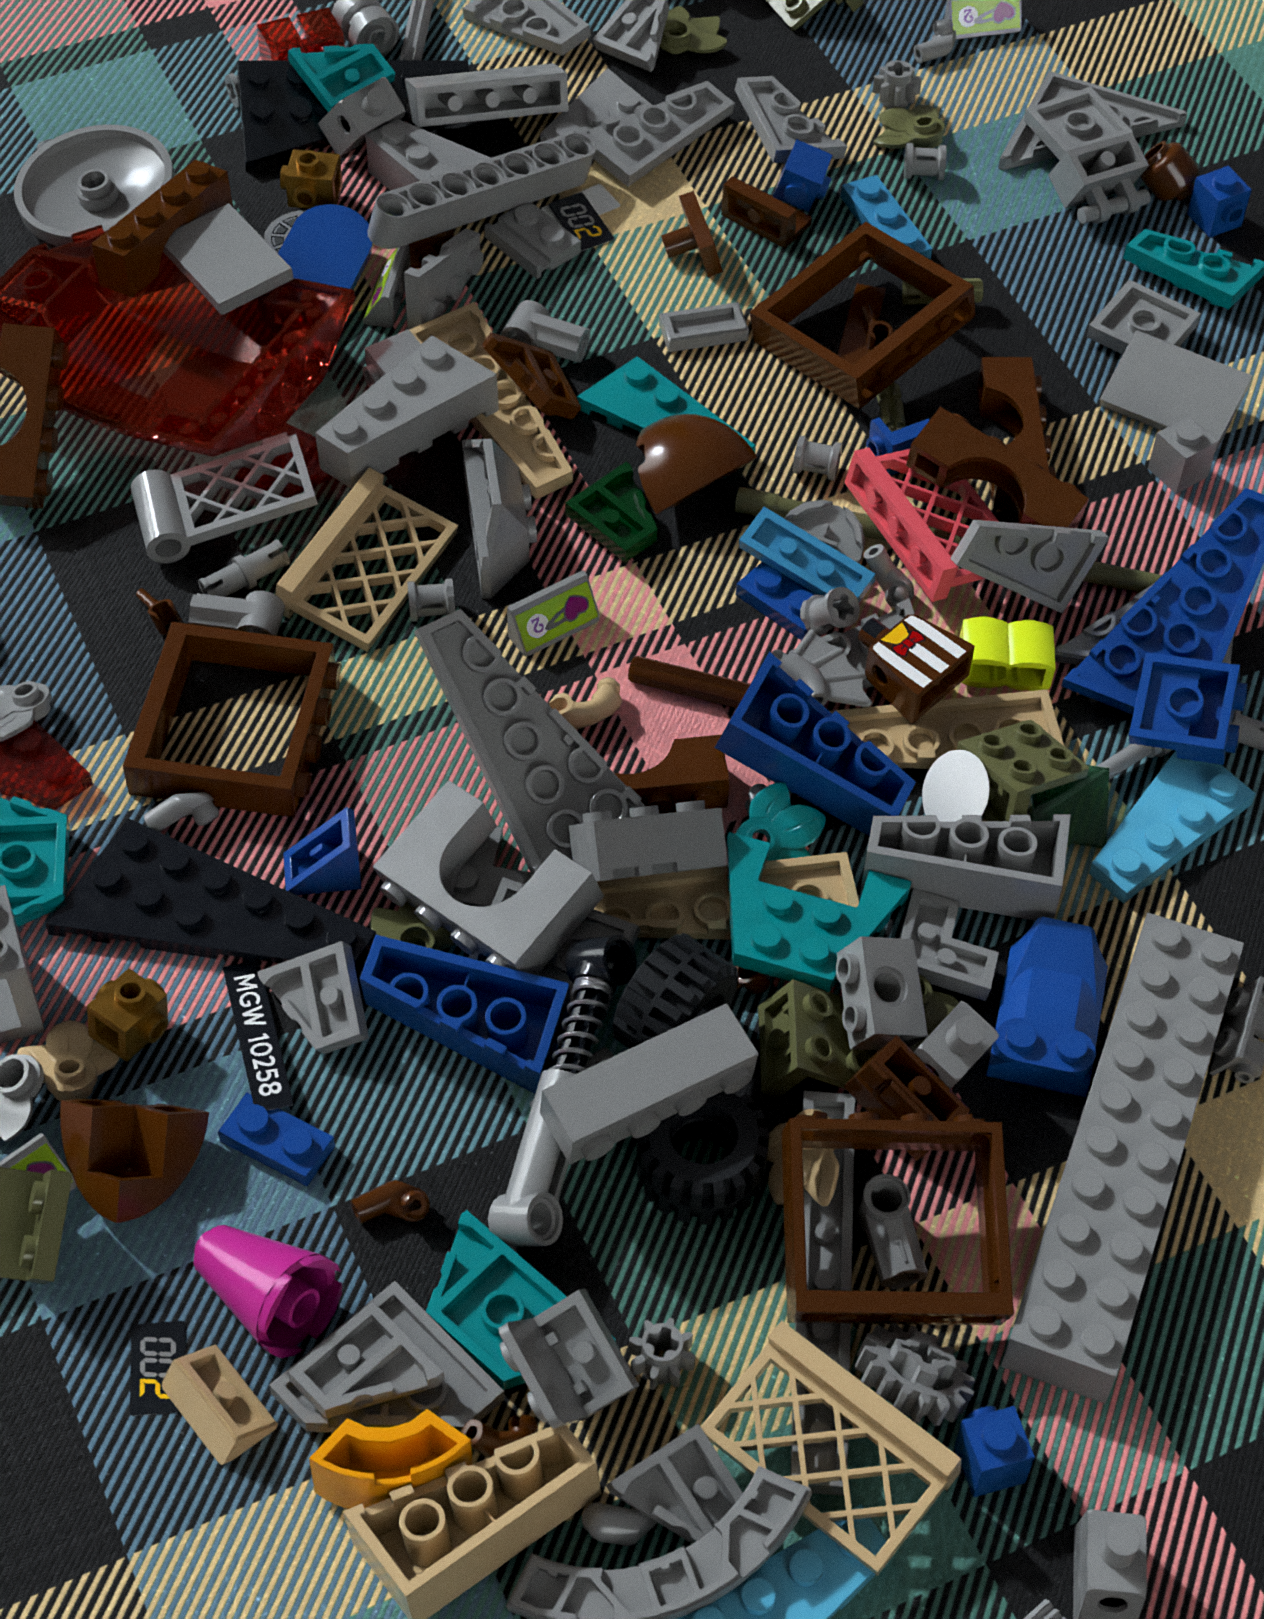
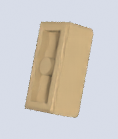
(217, 1403)

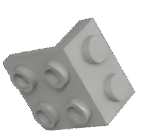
(567, 1361)

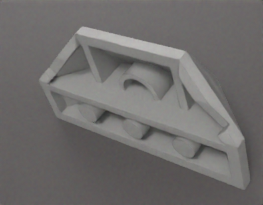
(497, 513)

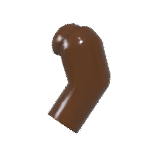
(393, 1199)
(486, 1439)

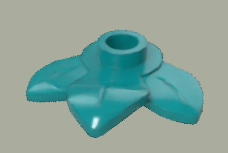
(784, 825)

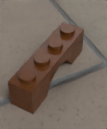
(132, 249)
(34, 361)
(1010, 396)
(956, 451)
(687, 774)

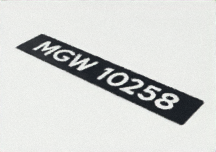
(257, 1036)

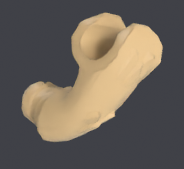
(583, 714)

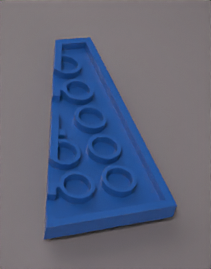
(1186, 611)

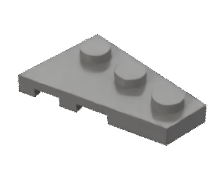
(600, 100)

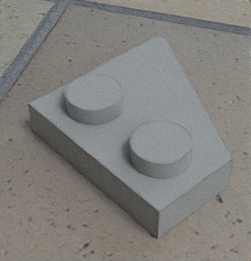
(634, 32)
(321, 996)
(680, 1486)

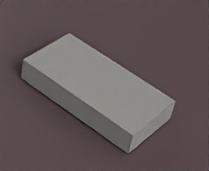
(703, 327)

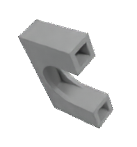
(512, 934)

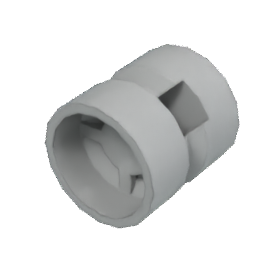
(366, 23)

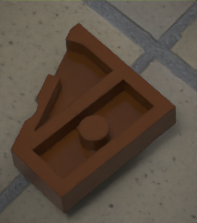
(535, 374)

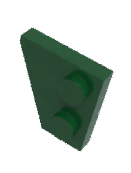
(615, 513)

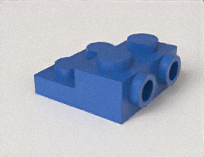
(1188, 707)

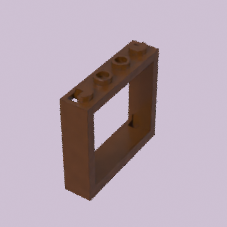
(897, 353)
(230, 788)
(912, 1132)

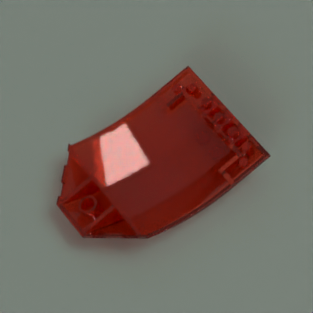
(166, 358)

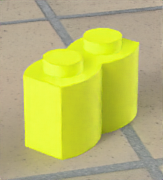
(1010, 653)

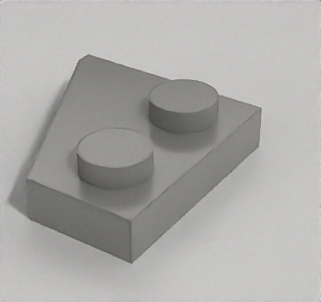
(364, 1366)

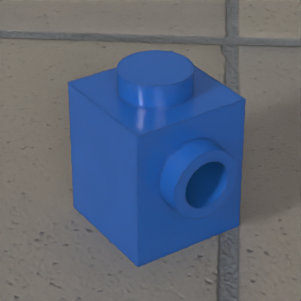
(804, 176)
(1219, 201)
(993, 1450)

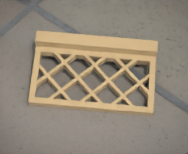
(338, 535)
(863, 1410)

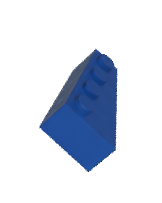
(801, 743)
(470, 1006)

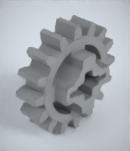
(915, 1373)

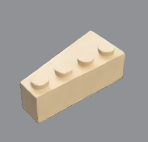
(463, 1526)

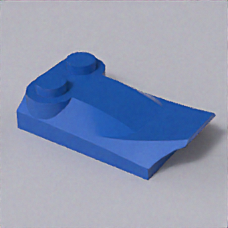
(1050, 1008)

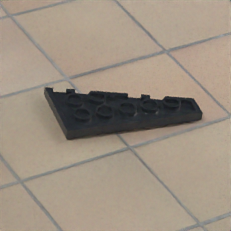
(284, 113)
(196, 905)

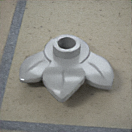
(22, 706)
(19, 1082)

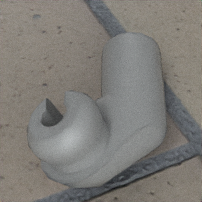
(179, 806)

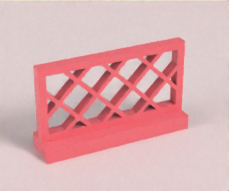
(907, 526)

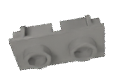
(1236, 1044)

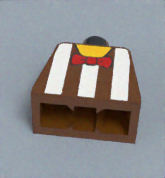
(914, 663)

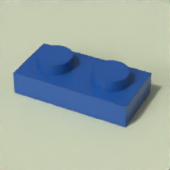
(775, 597)
(277, 1140)

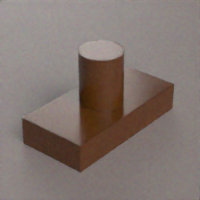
(693, 236)

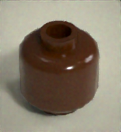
(1170, 171)

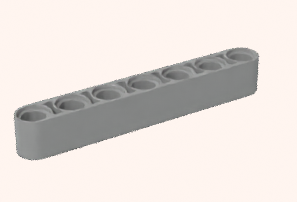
(480, 190)

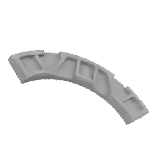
(677, 1581)

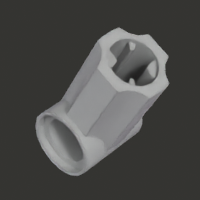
(535, 326)
(257, 613)
(891, 1234)

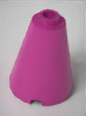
(269, 1286)

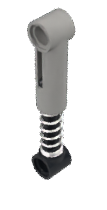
(530, 1208)

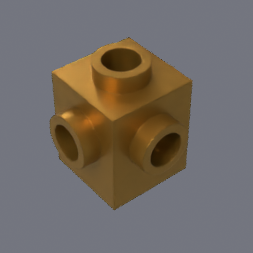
(311, 179)
(128, 1014)

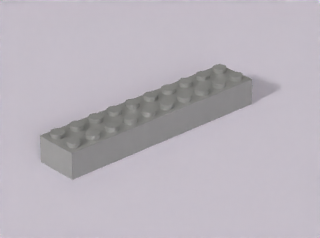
(1123, 1160)

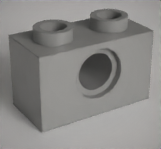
(892, 972)

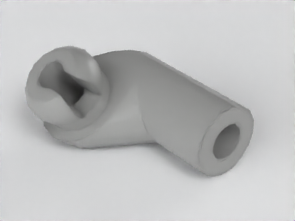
(940, 44)
(890, 578)
(616, 1524)

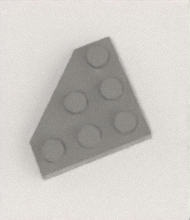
(462, 1396)

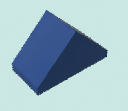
(325, 858)

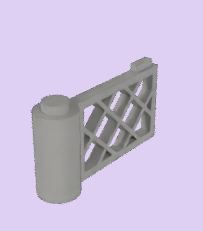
(165, 507)

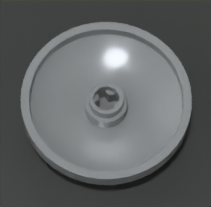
(89, 180)

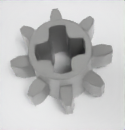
(897, 84)
(667, 1368)

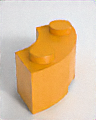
(369, 1462)

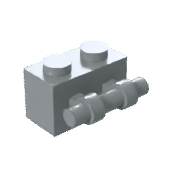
(1101, 171)

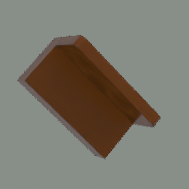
(762, 213)

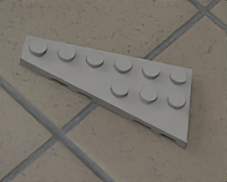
(526, 750)

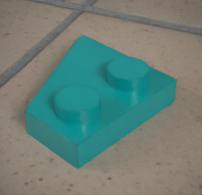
(340, 70)

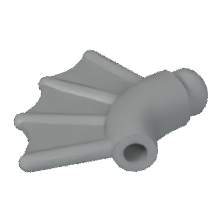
(824, 671)

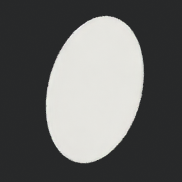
(955, 786)

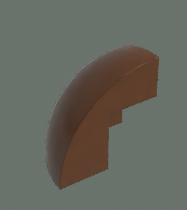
(686, 456)
(129, 1154)

